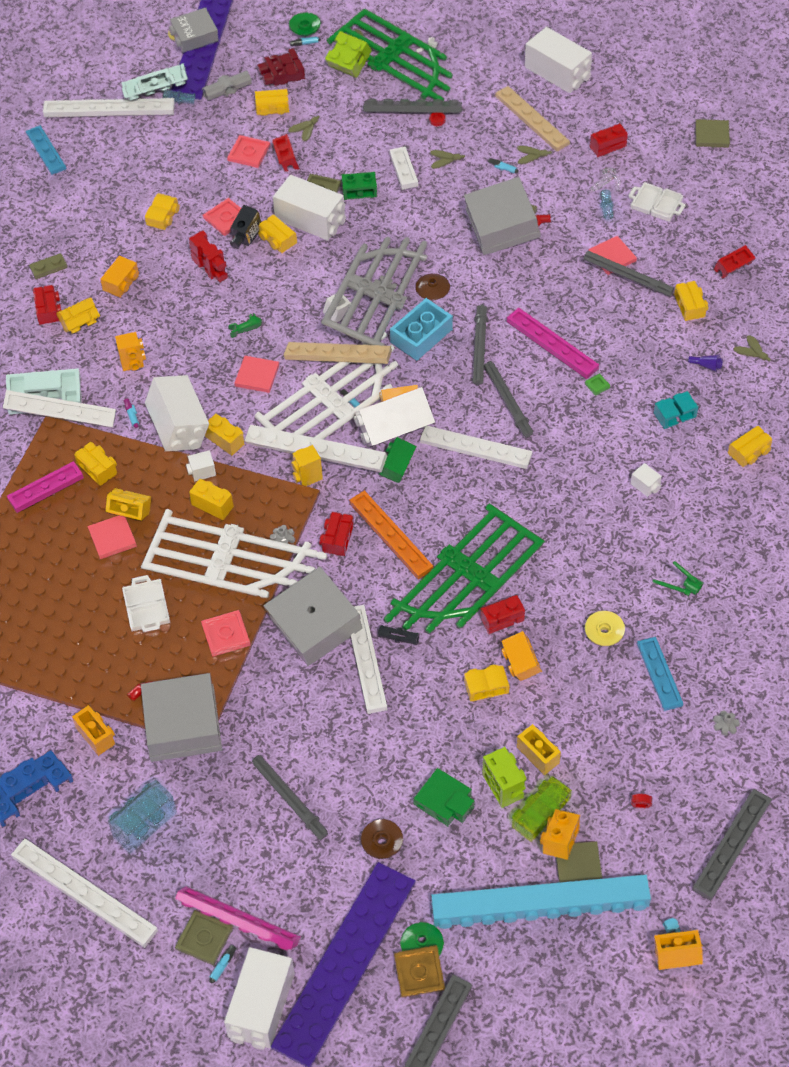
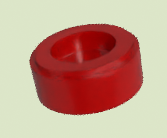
(437, 119)
(641, 801)

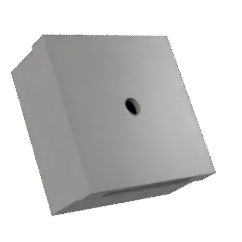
(501, 216)
(314, 616)
(181, 717)

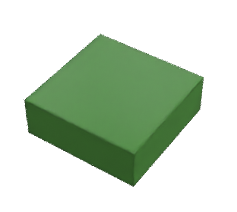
(597, 384)

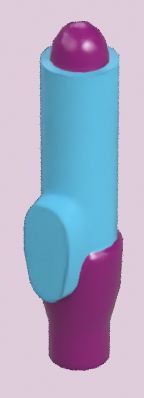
(131, 410)

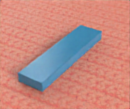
(45, 150)
(660, 674)

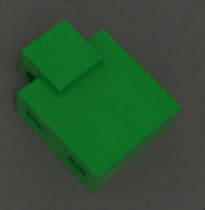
(445, 798)

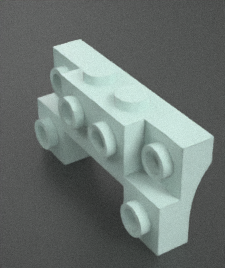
(153, 81)
(51, 384)

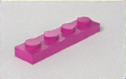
(45, 487)

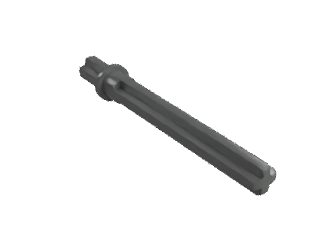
(629, 273)
(479, 346)
(520, 420)
(312, 822)

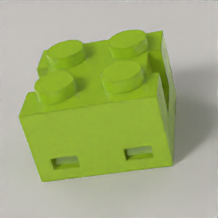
(348, 54)
(504, 777)

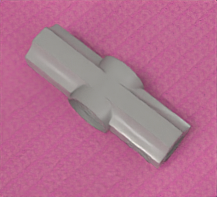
(226, 85)

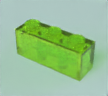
(539, 807)

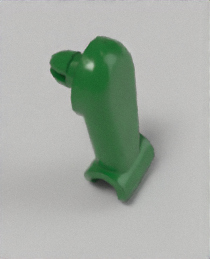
(251, 324)

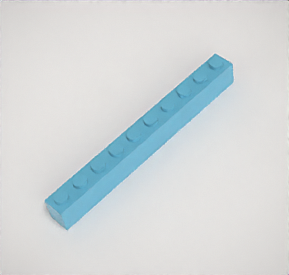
(540, 901)

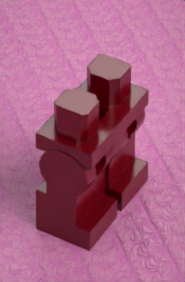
(281, 68)

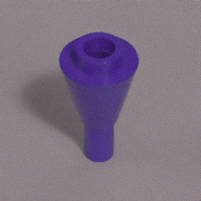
(710, 362)

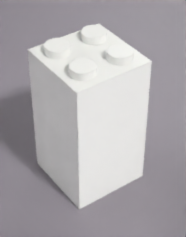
(558, 60)
(309, 207)
(176, 413)
(394, 417)
(259, 998)

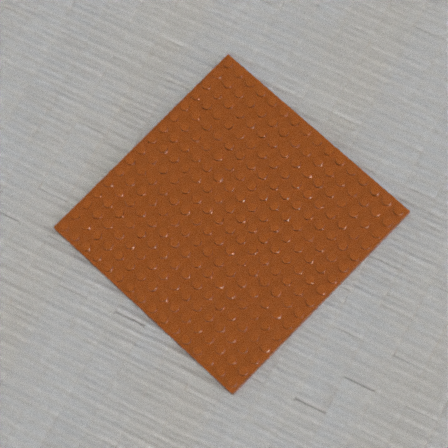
(66, 607)

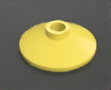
(604, 621)

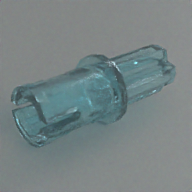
(180, 96)
(606, 204)

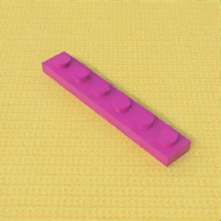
(552, 343)
(231, 915)

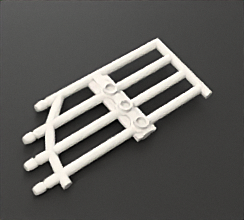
(330, 398)
(223, 555)

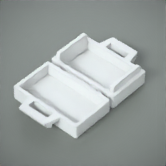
(651, 196)
(146, 604)

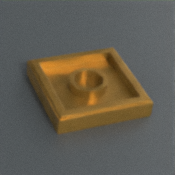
(419, 971)

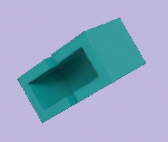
(681, 406)

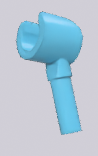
(671, 925)

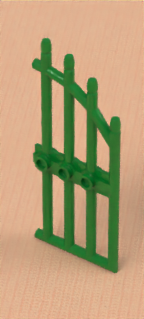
(394, 49)
(468, 568)

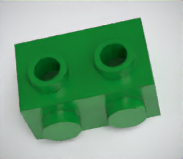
(359, 185)
(398, 459)

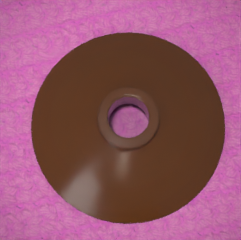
(432, 291)
(379, 830)

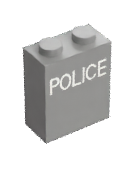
(193, 30)

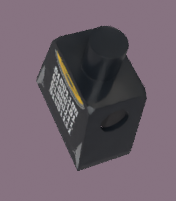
(245, 227)

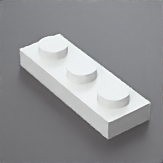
(403, 168)

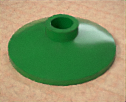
(304, 23)
(422, 929)

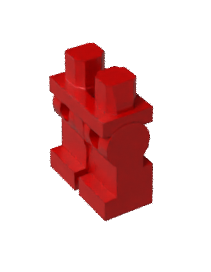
(208, 256)

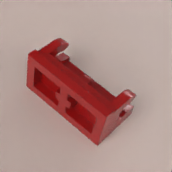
(285, 152)
(734, 261)

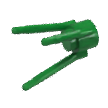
(692, 583)

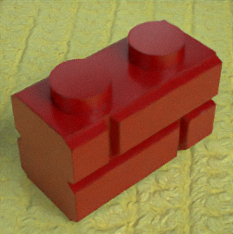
(608, 140)
(46, 304)
(337, 533)
(502, 614)

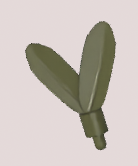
(306, 126)
(533, 154)
(445, 158)
(754, 351)

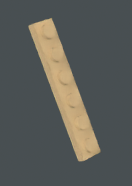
(532, 118)
(338, 352)

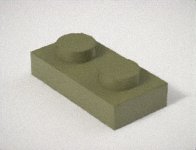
(48, 266)

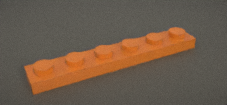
(391, 534)

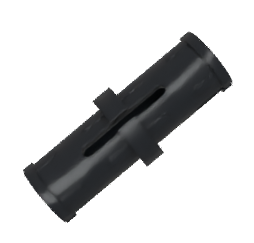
(385, 632)

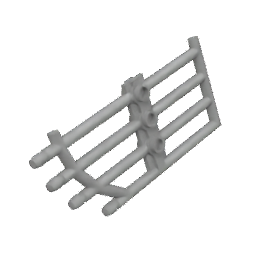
(377, 292)

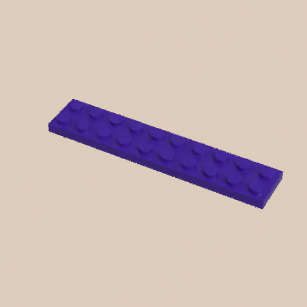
(200, 60)
(343, 965)

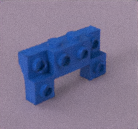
(27, 779)

